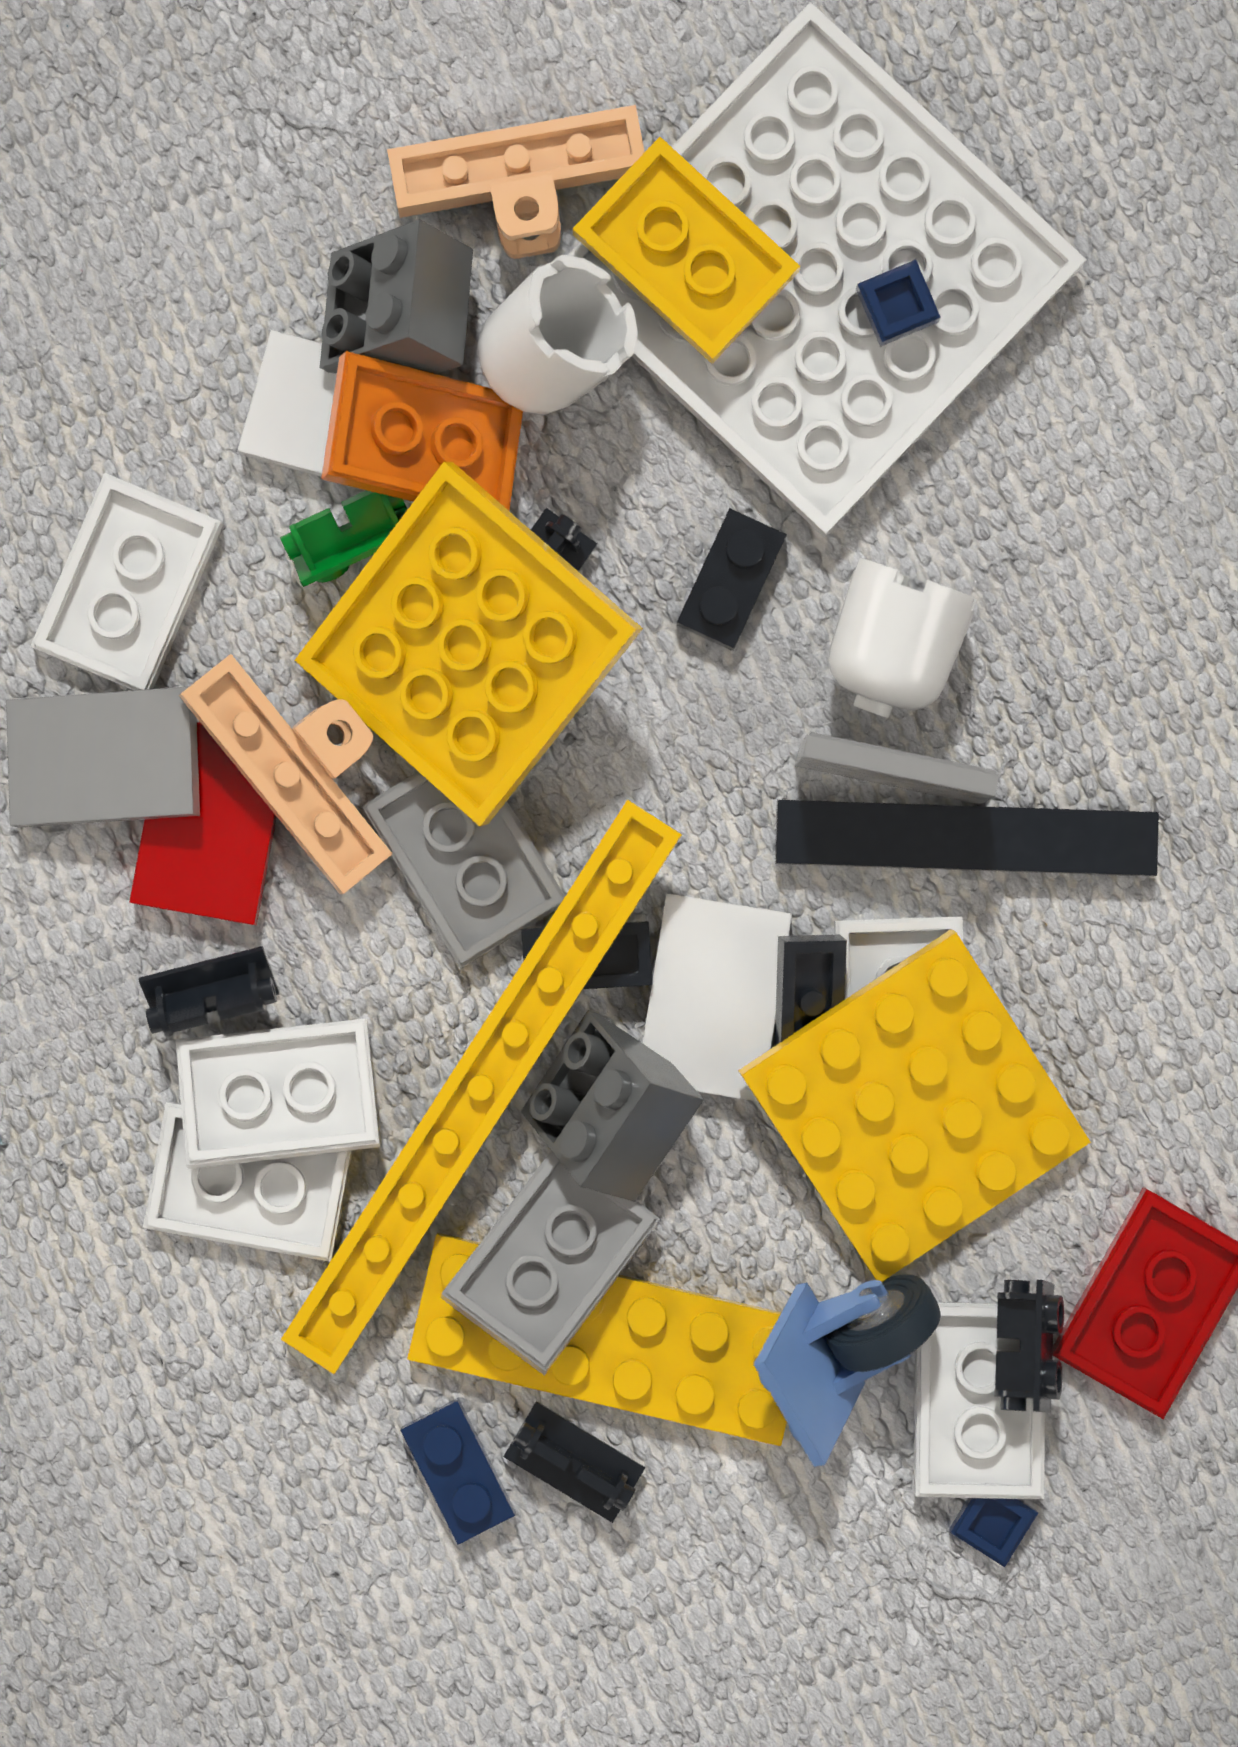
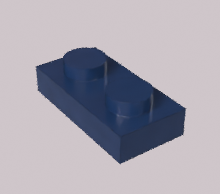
(458, 1471)

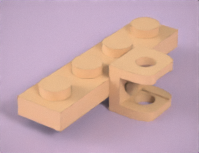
(518, 172)
(294, 767)

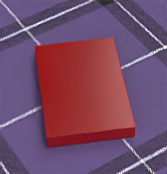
(212, 860)
(1151, 1303)

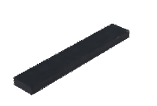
(966, 838)

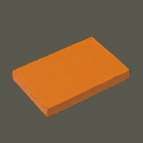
(401, 424)

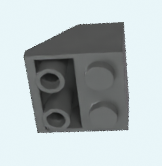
(399, 299)
(610, 1108)

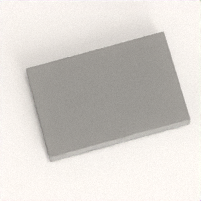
(101, 758)
(897, 768)
(468, 878)
(548, 1263)

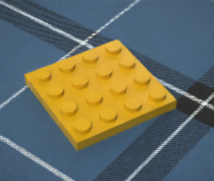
(467, 643)
(915, 1106)

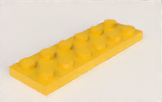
(636, 1352)

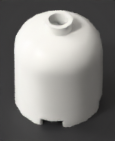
(556, 336)
(895, 640)

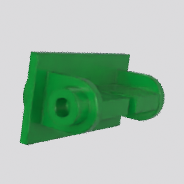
(326, 551)

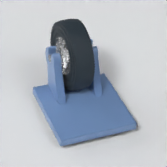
(828, 1349)

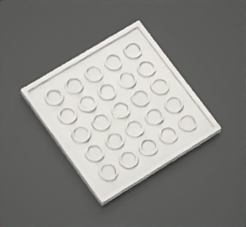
(849, 188)

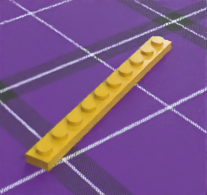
(481, 1086)

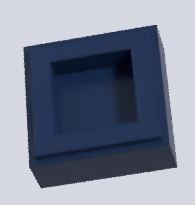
(898, 303)
(993, 1526)

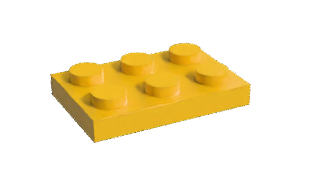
(686, 250)

